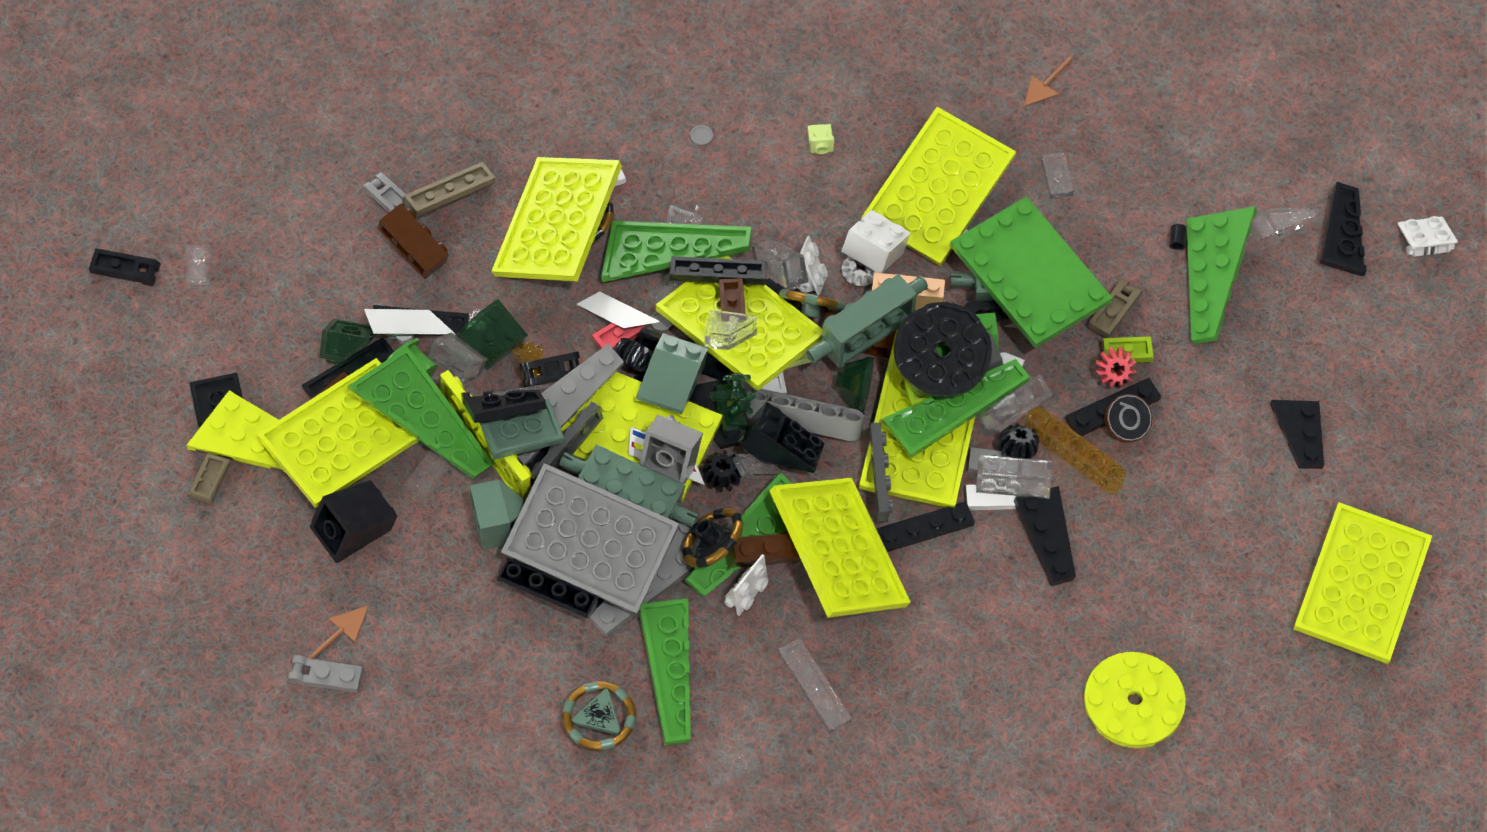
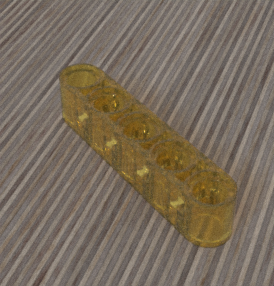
(1078, 460)

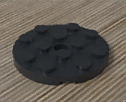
(948, 374)

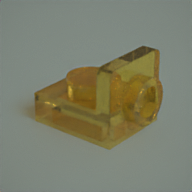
(527, 353)

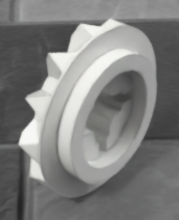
(855, 277)

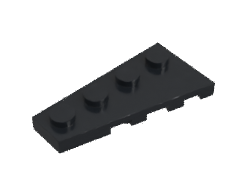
(1343, 233)
(1048, 534)

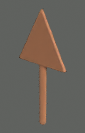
(1039, 91)
(348, 623)

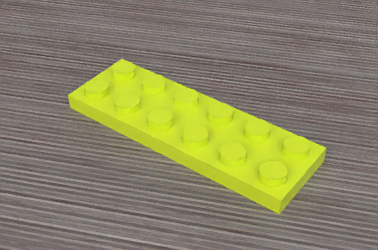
(508, 468)

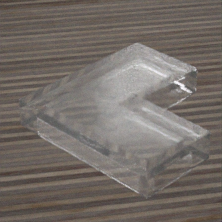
(753, 468)

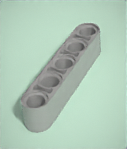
(813, 415)

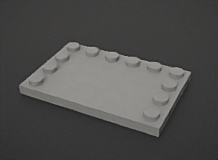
(590, 538)

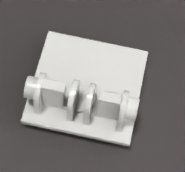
(1427, 235)
(815, 270)
(750, 583)

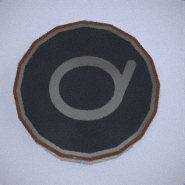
(1128, 418)

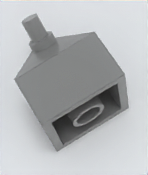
(671, 448)

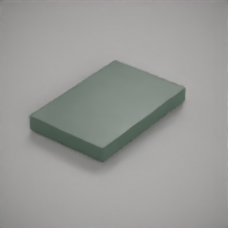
(522, 432)

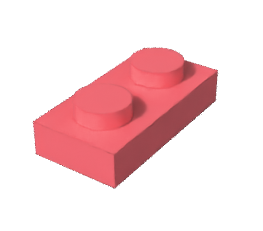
(613, 333)

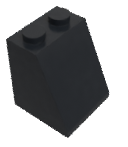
(352, 519)

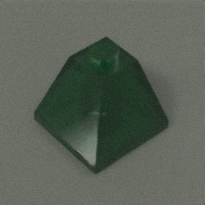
(343, 339)
(856, 383)

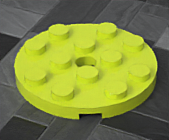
(1131, 724)

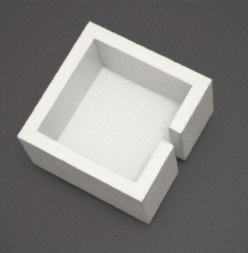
(876, 242)

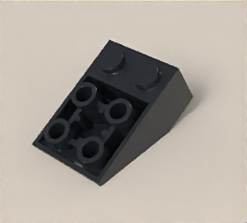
(781, 440)

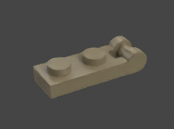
(1110, 316)

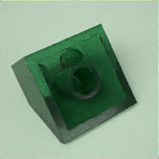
(493, 333)

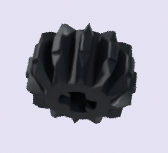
(633, 354)
(1018, 442)
(717, 478)

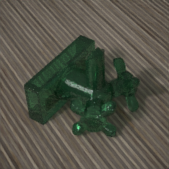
(733, 402)

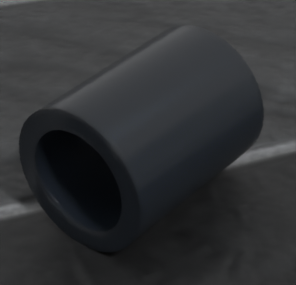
(1178, 236)

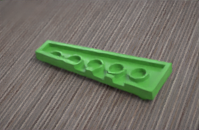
(936, 417)
(758, 519)
(667, 648)

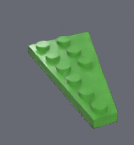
(648, 246)
(1214, 261)
(414, 402)

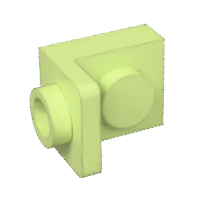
(820, 138)

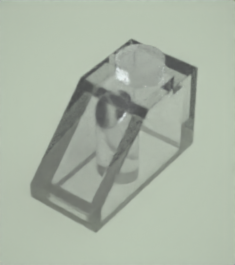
(728, 329)

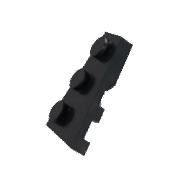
(700, 397)
(494, 406)
(1302, 429)

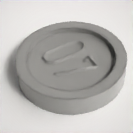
(701, 135)
(662, 326)

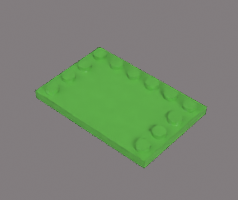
(1031, 272)

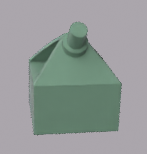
(495, 512)

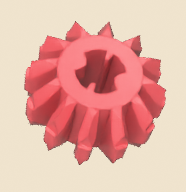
(1108, 373)

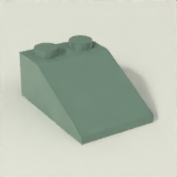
(672, 373)

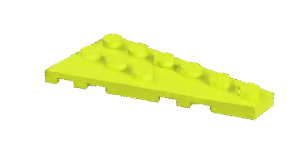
(233, 432)

